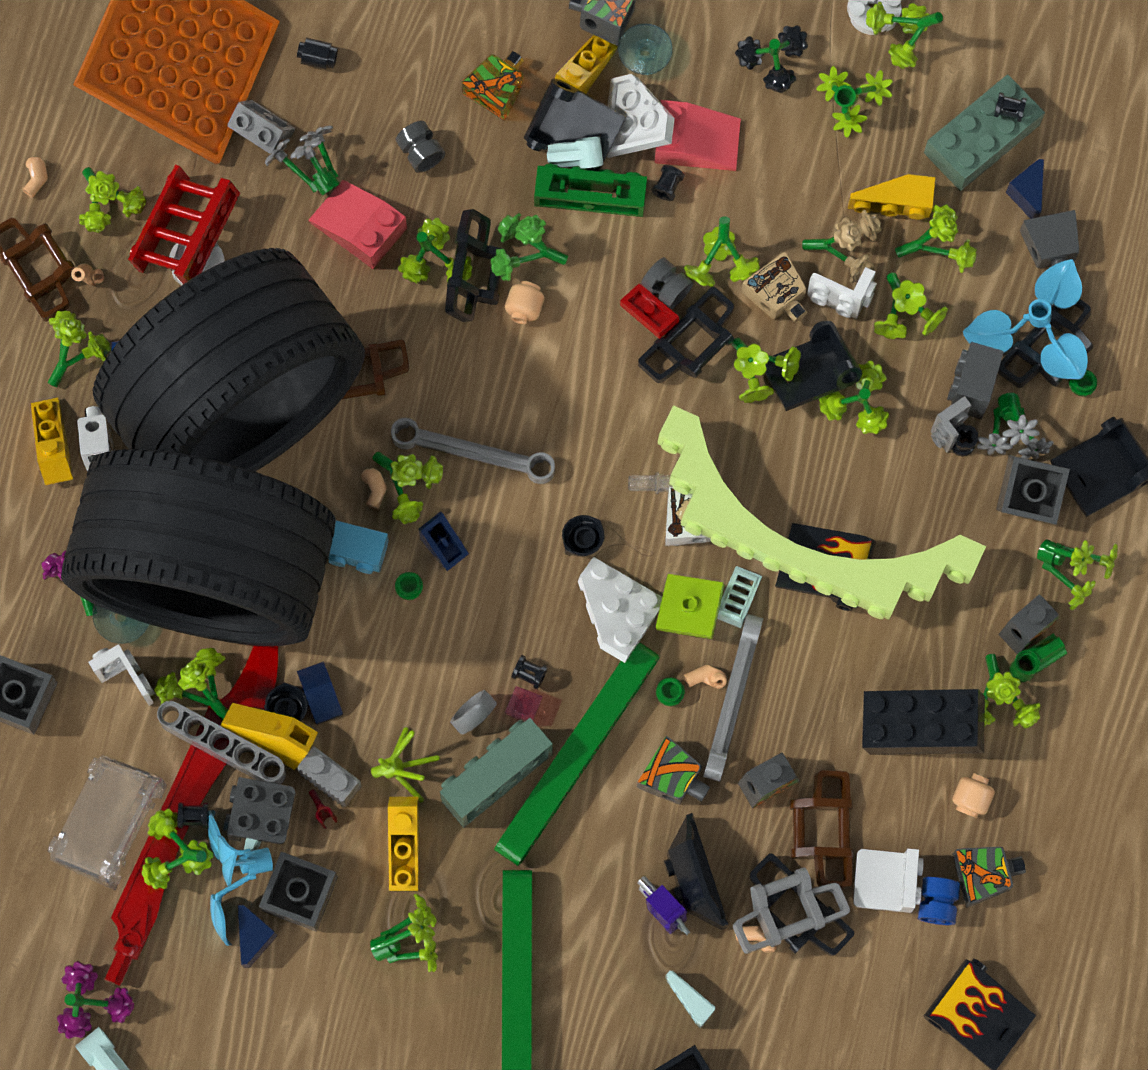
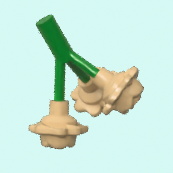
(849, 236)

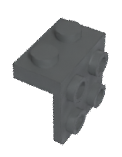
(259, 811)

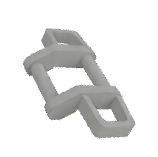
(806, 893)

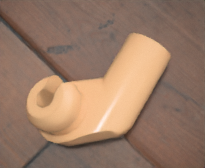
(38, 176)
(87, 274)
(377, 486)
(707, 675)
(755, 933)

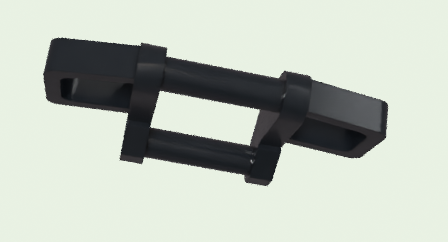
(479, 248)
(715, 330)
(1023, 349)
(796, 942)

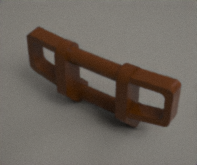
(31, 242)
(373, 353)
(819, 853)

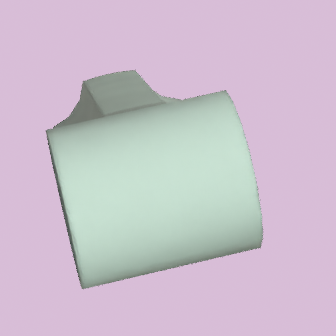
(582, 153)
(100, 1052)

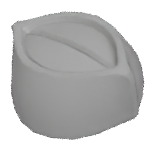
(473, 712)

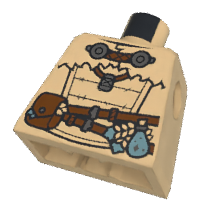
(777, 289)

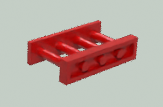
(205, 235)

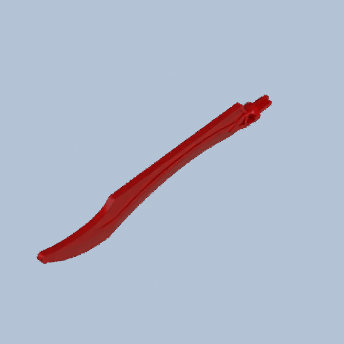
(141, 902)

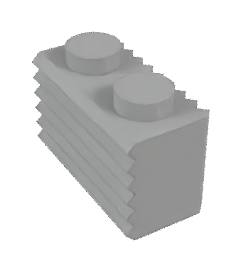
(329, 777)

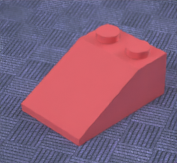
(700, 138)
(359, 222)

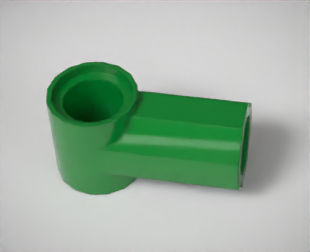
(1038, 657)

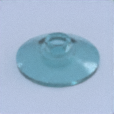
(647, 38)
(117, 631)

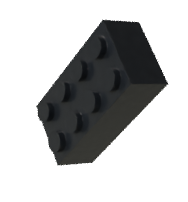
(923, 722)

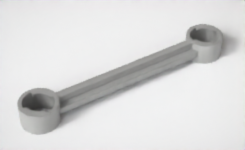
(472, 450)
(733, 697)

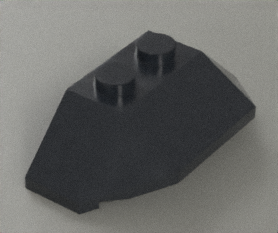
(693, 876)

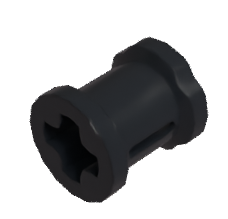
(1010, 107)
(668, 182)
(965, 448)
(539, 671)
(192, 815)

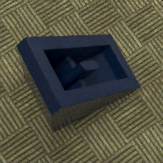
(1027, 189)
(442, 541)
(320, 693)
(254, 936)

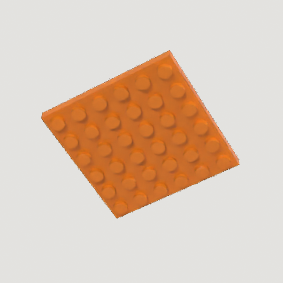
(178, 65)

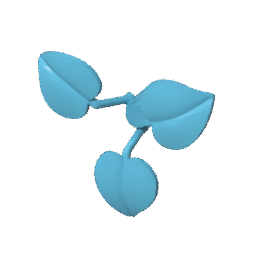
(1057, 286)
(250, 862)

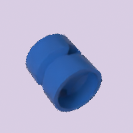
(939, 901)

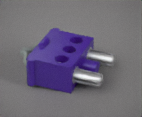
(664, 907)

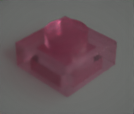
(523, 704)

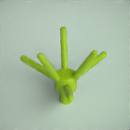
(394, 767)

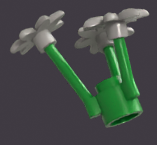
(324, 179)
(1011, 411)

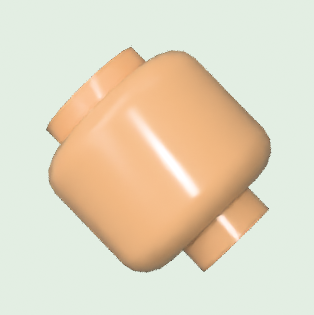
(524, 302)
(973, 795)

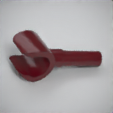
(323, 812)

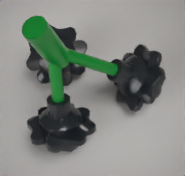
(791, 40)

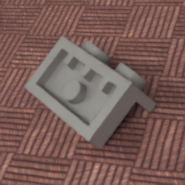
(259, 125)
(946, 422)

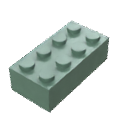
(978, 138)
(496, 771)

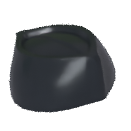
(582, 536)
(287, 701)

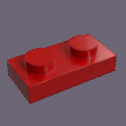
(649, 311)

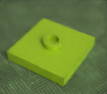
(690, 606)

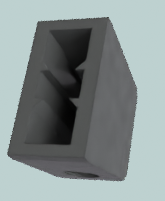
(1051, 238)

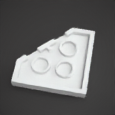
(646, 121)
(617, 608)

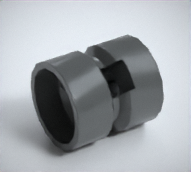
(422, 149)
(667, 283)

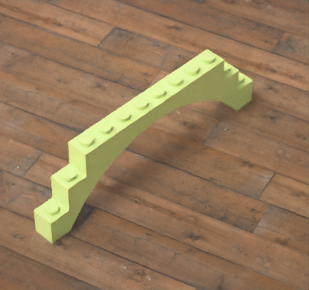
(862, 583)

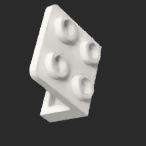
(842, 299)
(113, 661)
(887, 880)

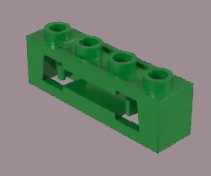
(551, 190)

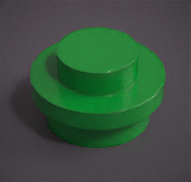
(1085, 385)
(409, 586)
(670, 692)

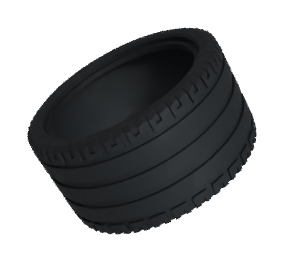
(231, 364)
(199, 547)

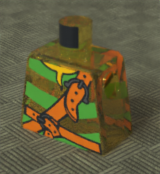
(495, 83)

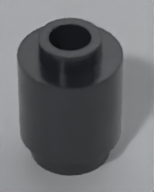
(317, 53)

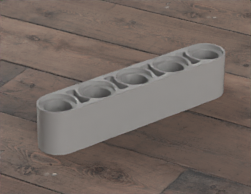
(213, 732)

